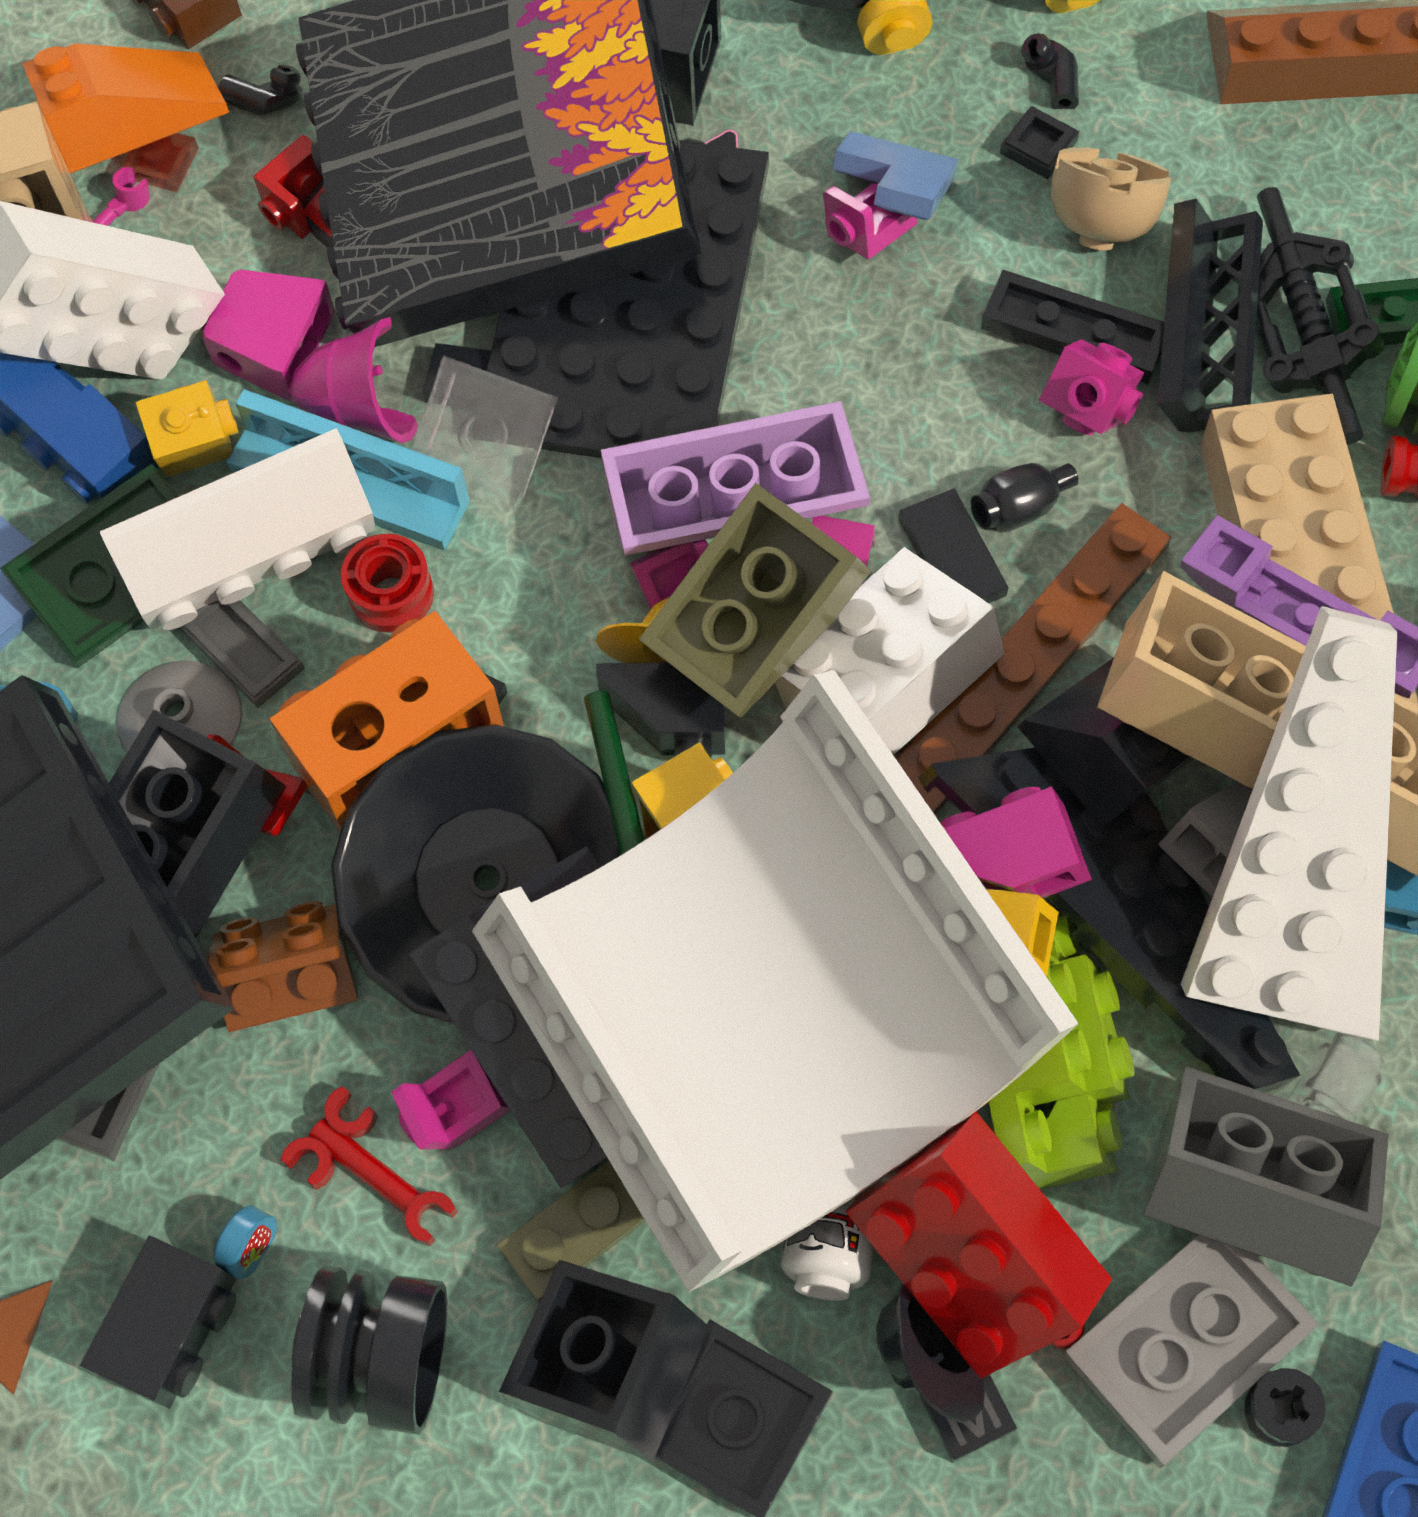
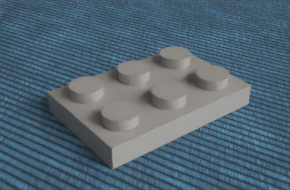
(1189, 1344)

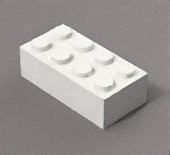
(98, 293)

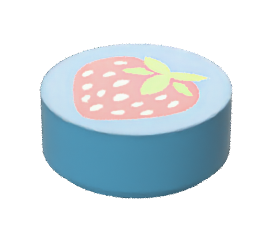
(244, 1241)

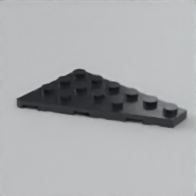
(1133, 914)

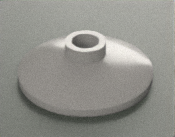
(207, 696)

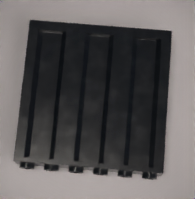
(90, 939)

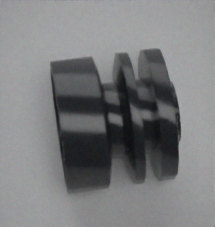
(355, 1348)

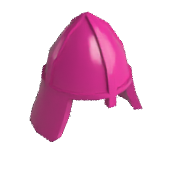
(340, 386)

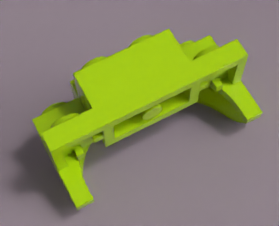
(1080, 1072)

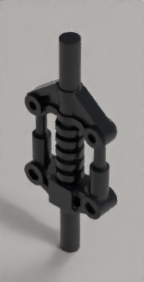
(1323, 359)

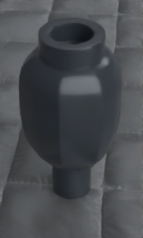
(1020, 495)

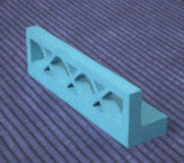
(403, 487)

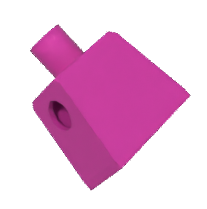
(267, 326)

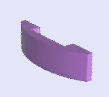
(1239, 572)

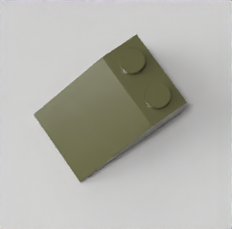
(754, 601)

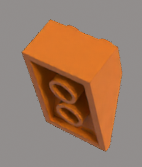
(119, 97)

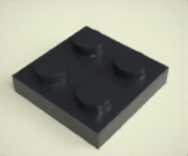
(741, 1421)

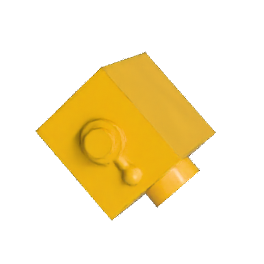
(187, 427)

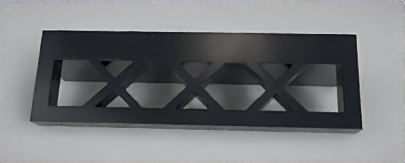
(1190, 310)

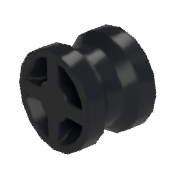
(1274, 1418)

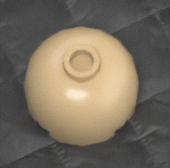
(1106, 196)

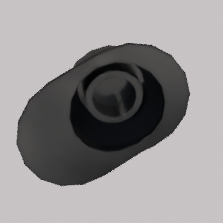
(926, 1360)

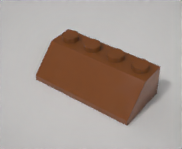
(1315, 51)

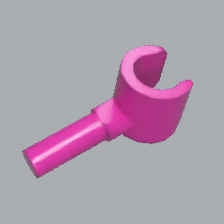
(127, 197)

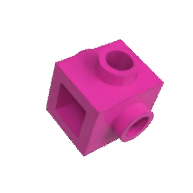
(1093, 387)

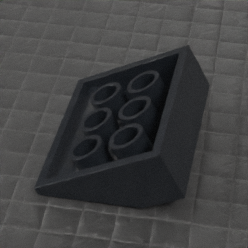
(503, 1040)

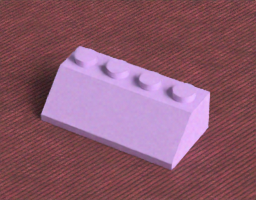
(693, 481)

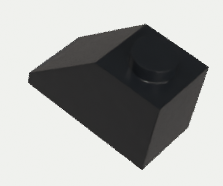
(664, 706)

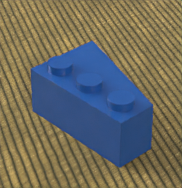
(69, 427)

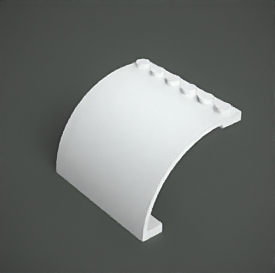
(776, 991)

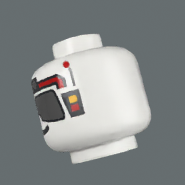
(828, 1257)

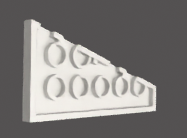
(1306, 876)

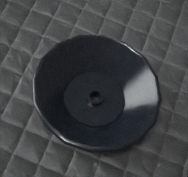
(439, 819)

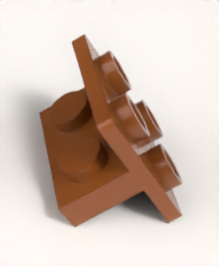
(282, 965)

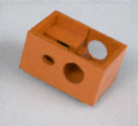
(380, 707)

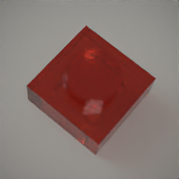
(163, 161)

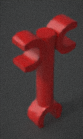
(333, 1141)

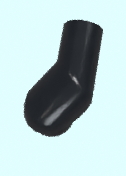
(1055, 66)
(263, 98)

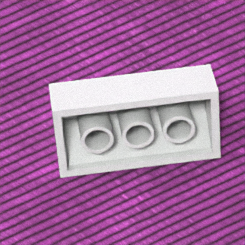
(241, 531)

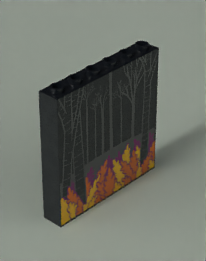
(490, 154)

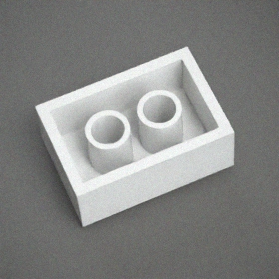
(903, 647)

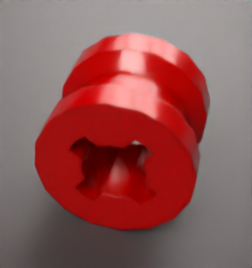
(1399, 468)

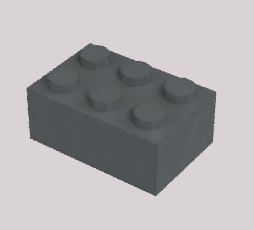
(1269, 1176)

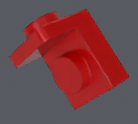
(286, 184)

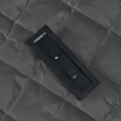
(1057, 317)

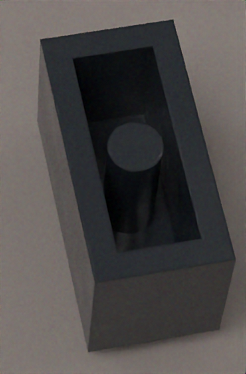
(161, 1323)

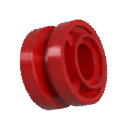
(384, 558)

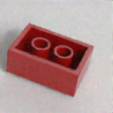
(981, 1248)

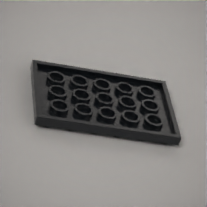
(652, 346)

